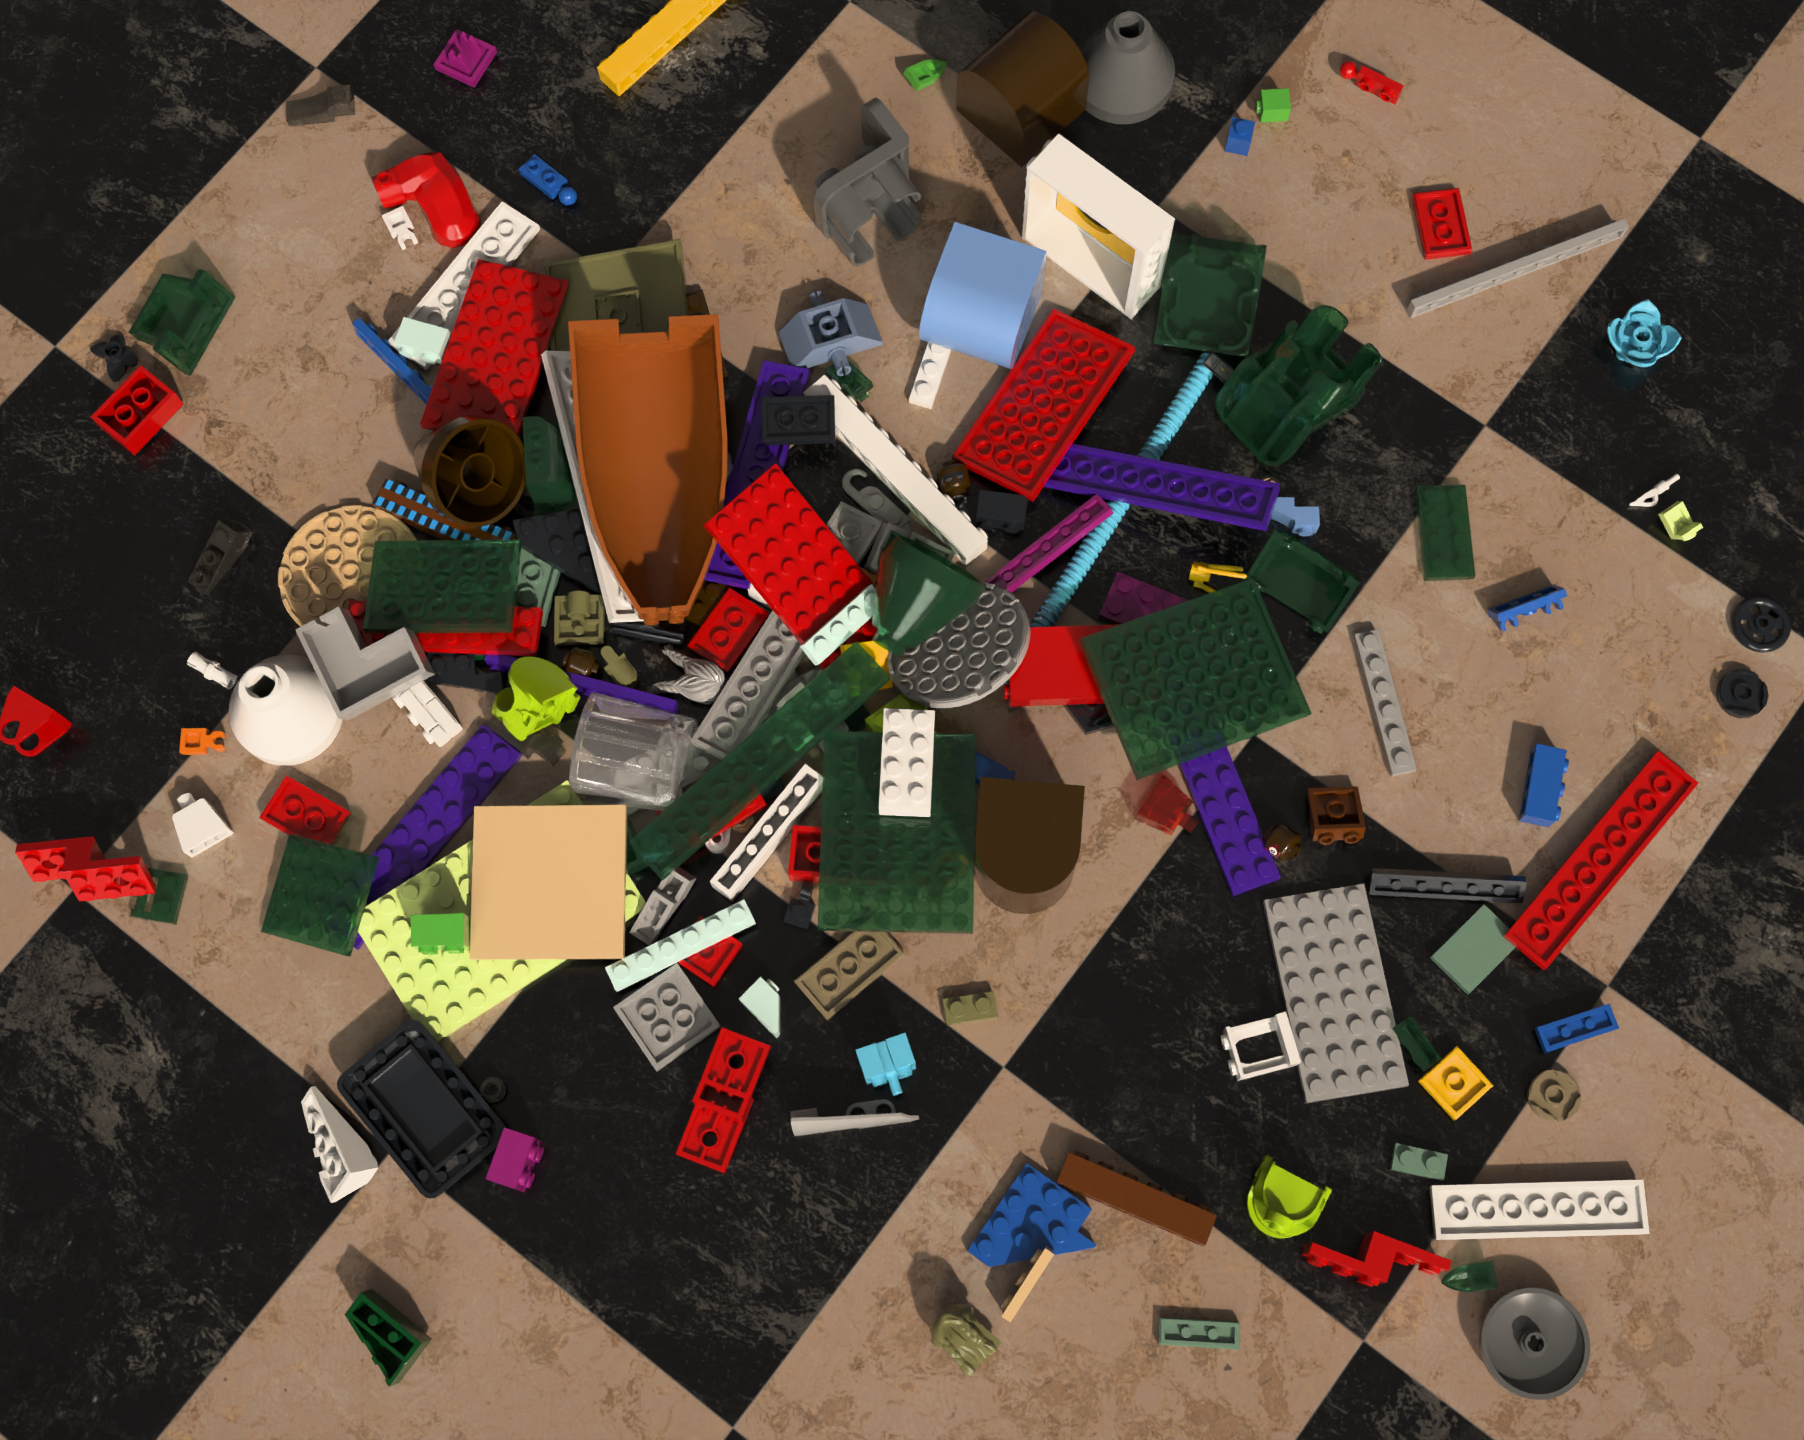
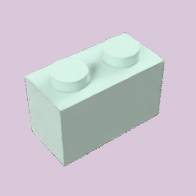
(422, 340)

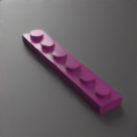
(1051, 544)

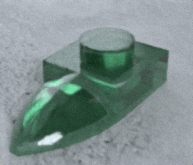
(1472, 1277)

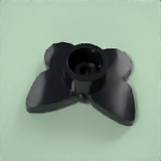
(116, 356)

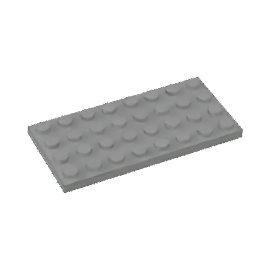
(1335, 993)

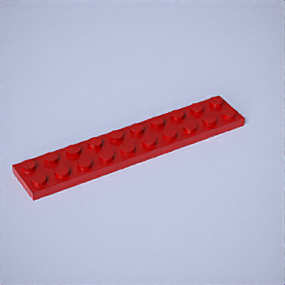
(1600, 860)

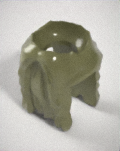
(963, 1337)

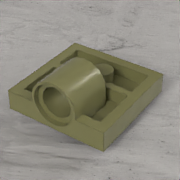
(579, 619)

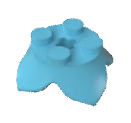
(1643, 322)

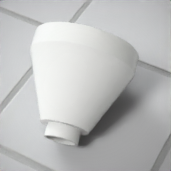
(283, 711)

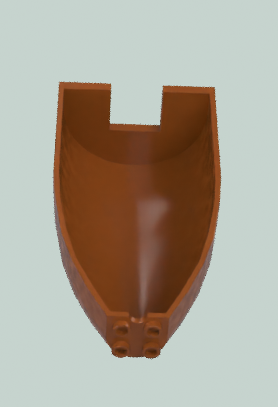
(651, 454)

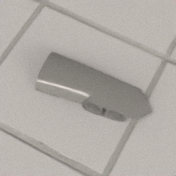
(808, 1120)

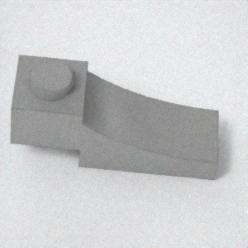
(662, 905)

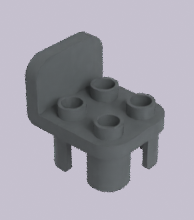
(869, 186)

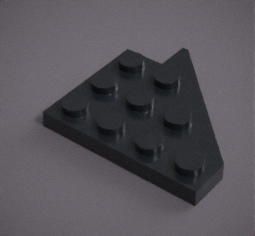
(561, 543)

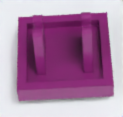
(465, 58)

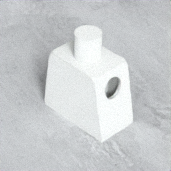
(198, 825)

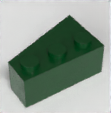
(387, 1335)

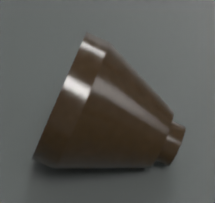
(471, 470)

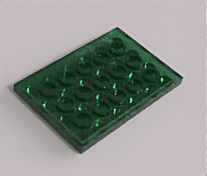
(443, 586)

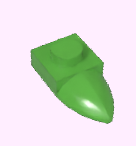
(924, 73)

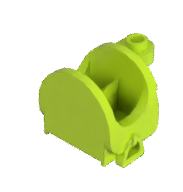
(536, 698)
(1282, 1202)

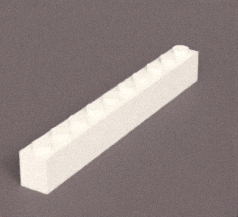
(902, 476)

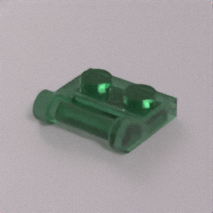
(166, 899)

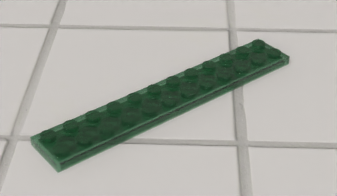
(759, 761)

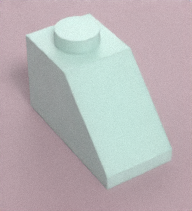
(764, 1004)

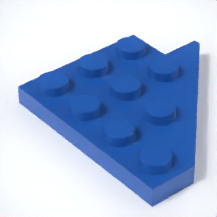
(1029, 1218)

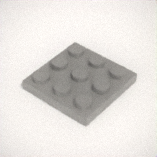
(667, 1017)

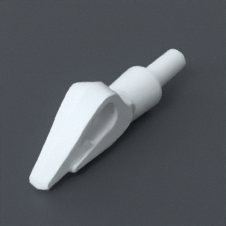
(1661, 487)

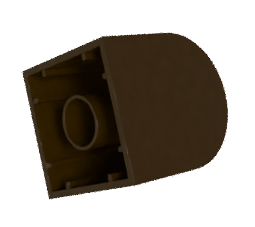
(1024, 86)
(1027, 842)

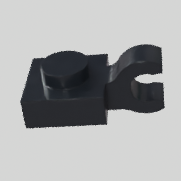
(800, 910)

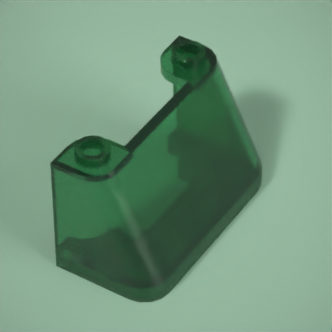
(1303, 579)

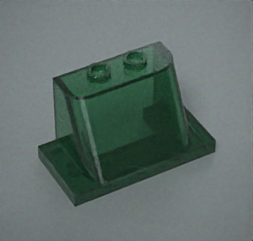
(182, 317)
(547, 467)

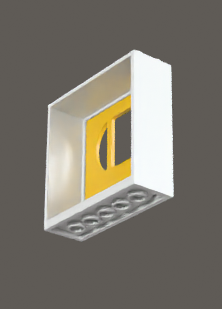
(1115, 263)

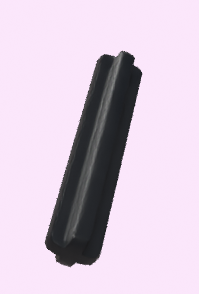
(648, 633)

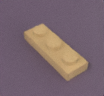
(1026, 1283)

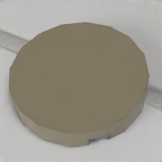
(1554, 1095)

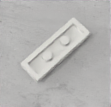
(929, 376)

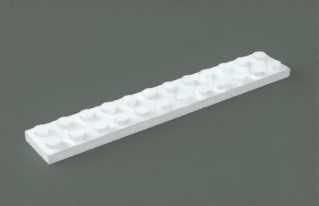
(559, 377)

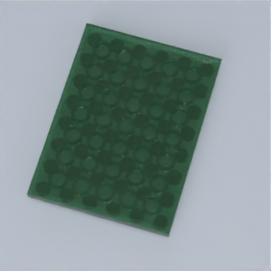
(1194, 678)
(894, 868)

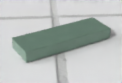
(1199, 1333)

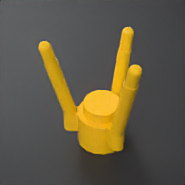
(1202, 571)

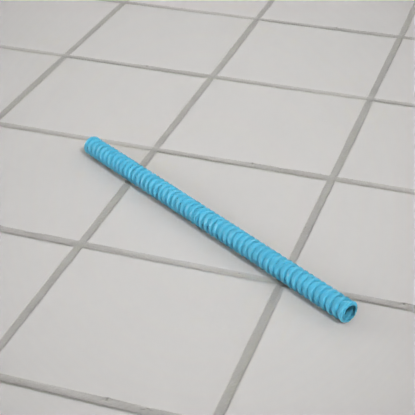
(1097, 538)

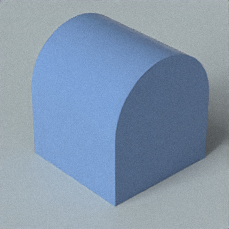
(983, 295)

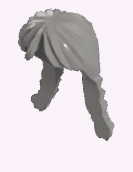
(701, 681)

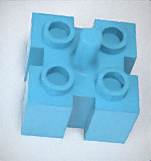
(887, 1061)

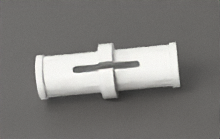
(212, 670)

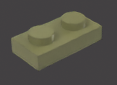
(970, 1008)

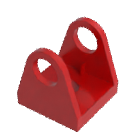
(33, 718)

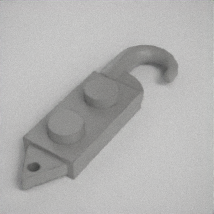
(874, 502)

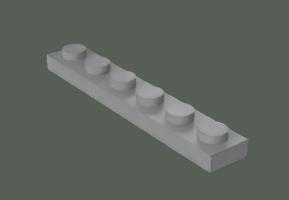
(1384, 703)

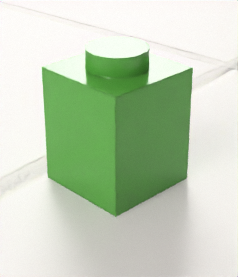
(1273, 105)

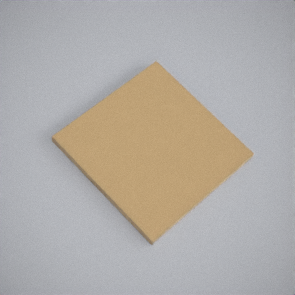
(548, 882)

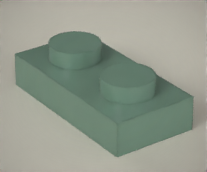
(1418, 1162)

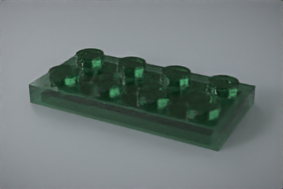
(1445, 533)

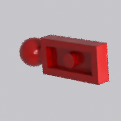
(1372, 82)

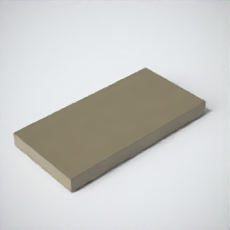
(848, 970)

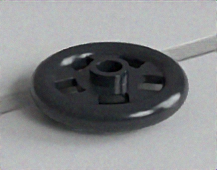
(1764, 604)

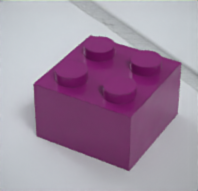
(515, 1160)

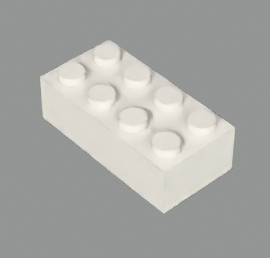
(907, 762)

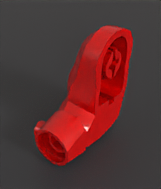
(438, 193)

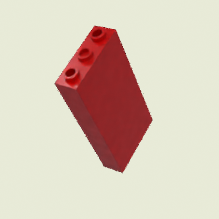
(1055, 669)

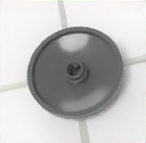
(1534, 1343)

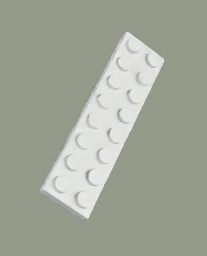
(497, 241)
(1539, 1209)

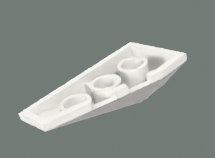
(342, 1152)

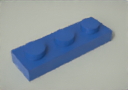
(1576, 1028)

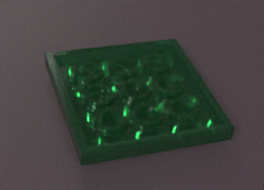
(320, 895)

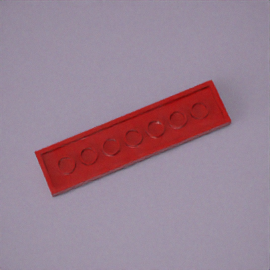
(521, 642)

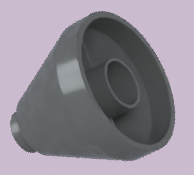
(1127, 70)

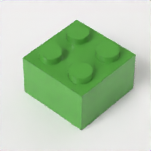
(440, 932)

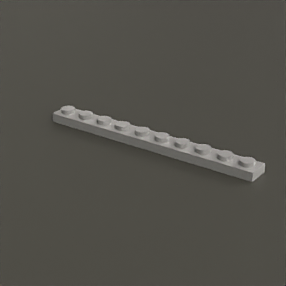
(1523, 265)

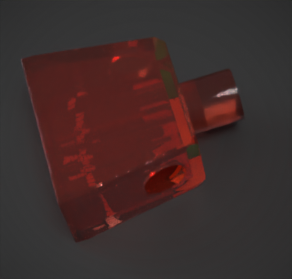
(1167, 808)

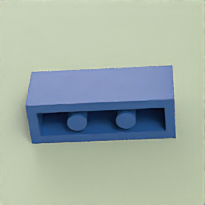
(1543, 785)

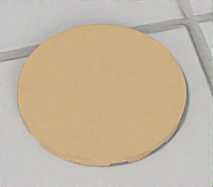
(332, 559)

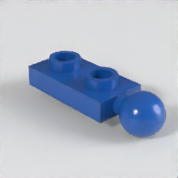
(548, 180)

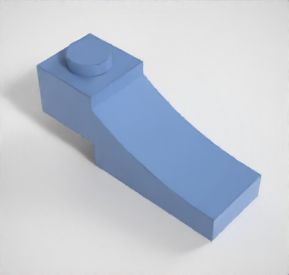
(1300, 519)

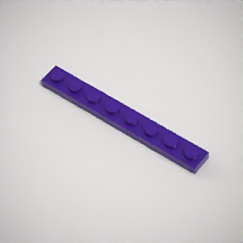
(588, 685)

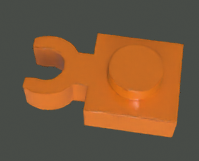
(197, 741)

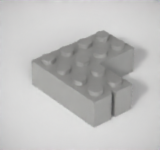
(357, 674)

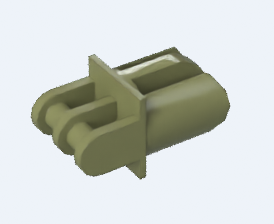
(619, 668)

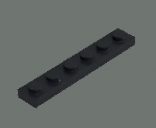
(1447, 885)

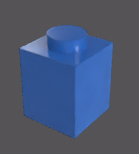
(1239, 136)

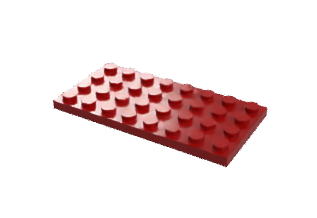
(496, 346)
(1043, 404)
(790, 557)

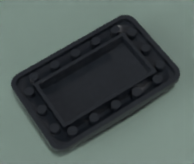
(421, 1108)

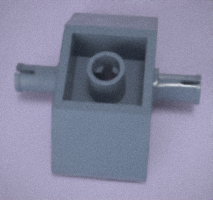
(829, 333)

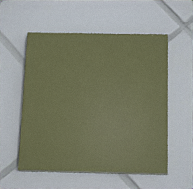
(629, 284)

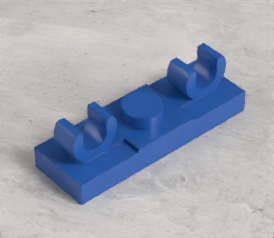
(1527, 605)

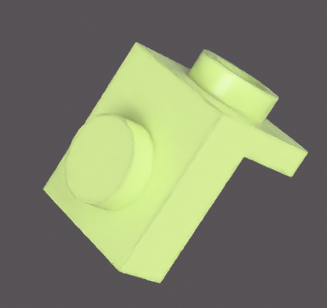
(1678, 522)

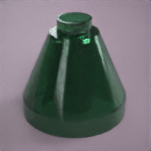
(917, 593)

